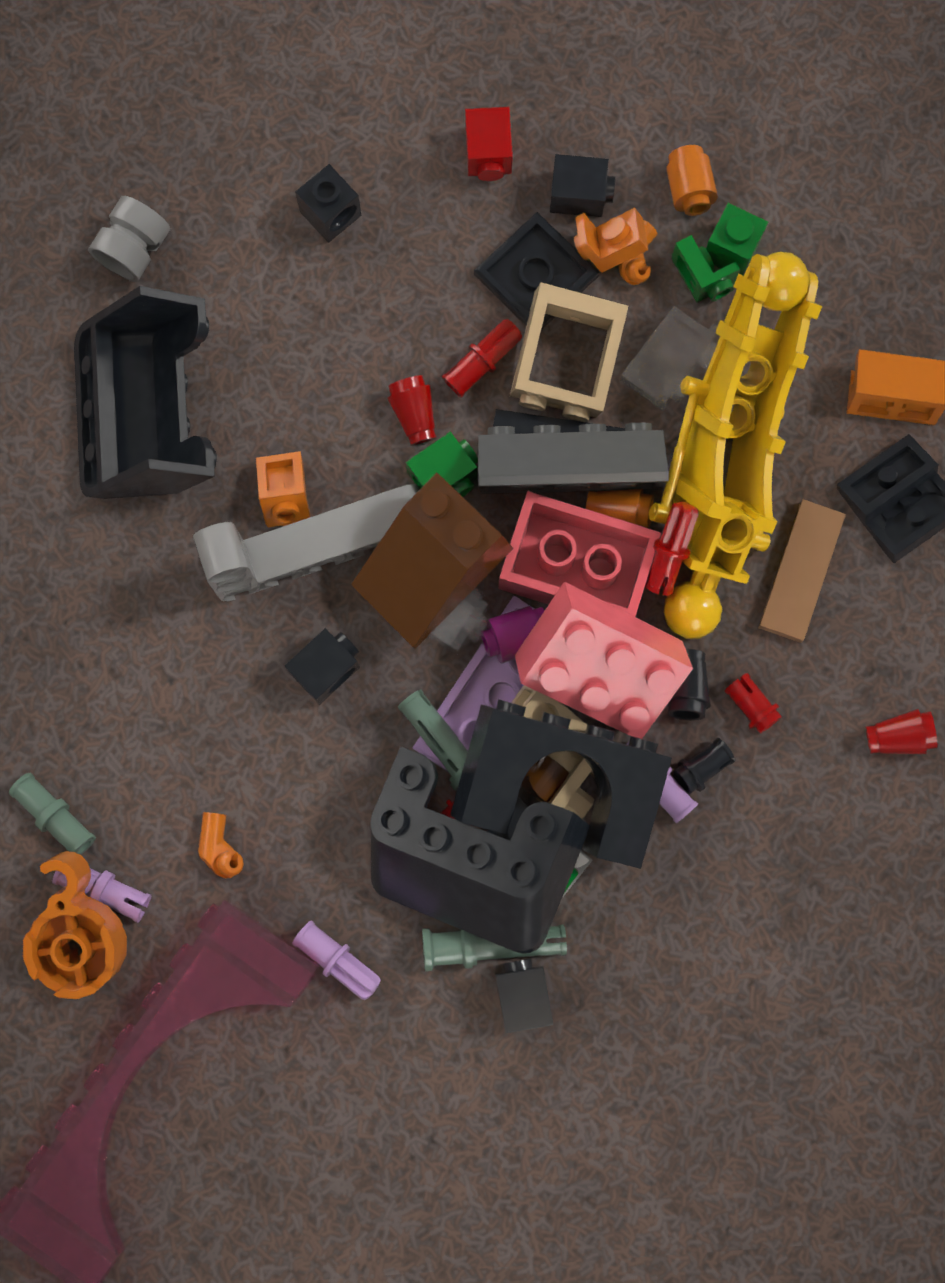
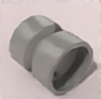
(132, 233)

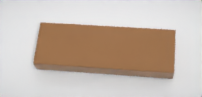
(801, 571)

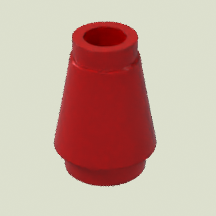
(413, 407)
(903, 734)

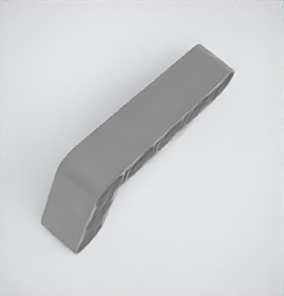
(298, 548)

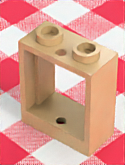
(577, 308)

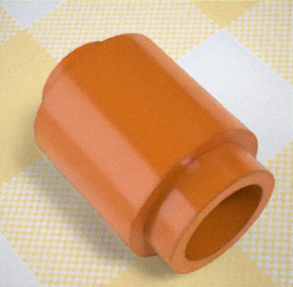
(691, 180)

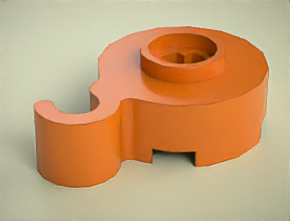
(76, 917)

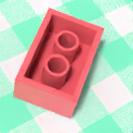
(579, 547)
(602, 661)

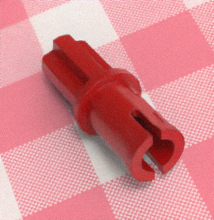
(482, 357)
(672, 548)

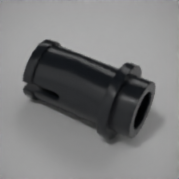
(703, 766)

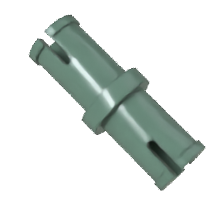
(51, 814)

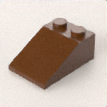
(429, 560)

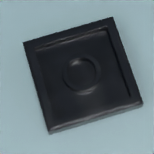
(534, 257)

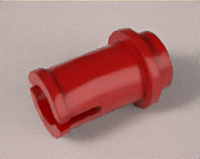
(753, 703)

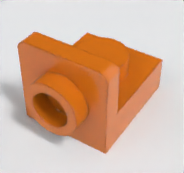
(611, 241)
(282, 489)

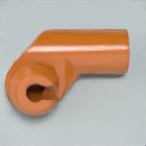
(635, 270)
(215, 850)

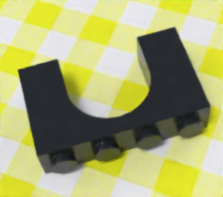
(509, 744)

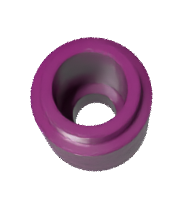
(508, 632)

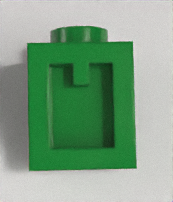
(697, 271)

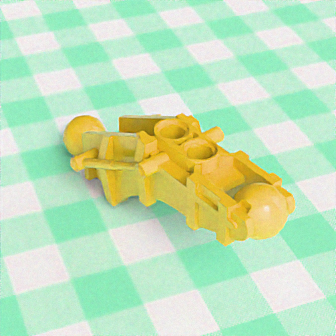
(736, 520)

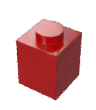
(488, 142)

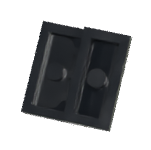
(898, 497)

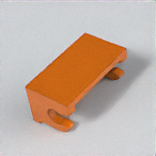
(897, 387)

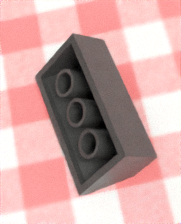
(572, 460)

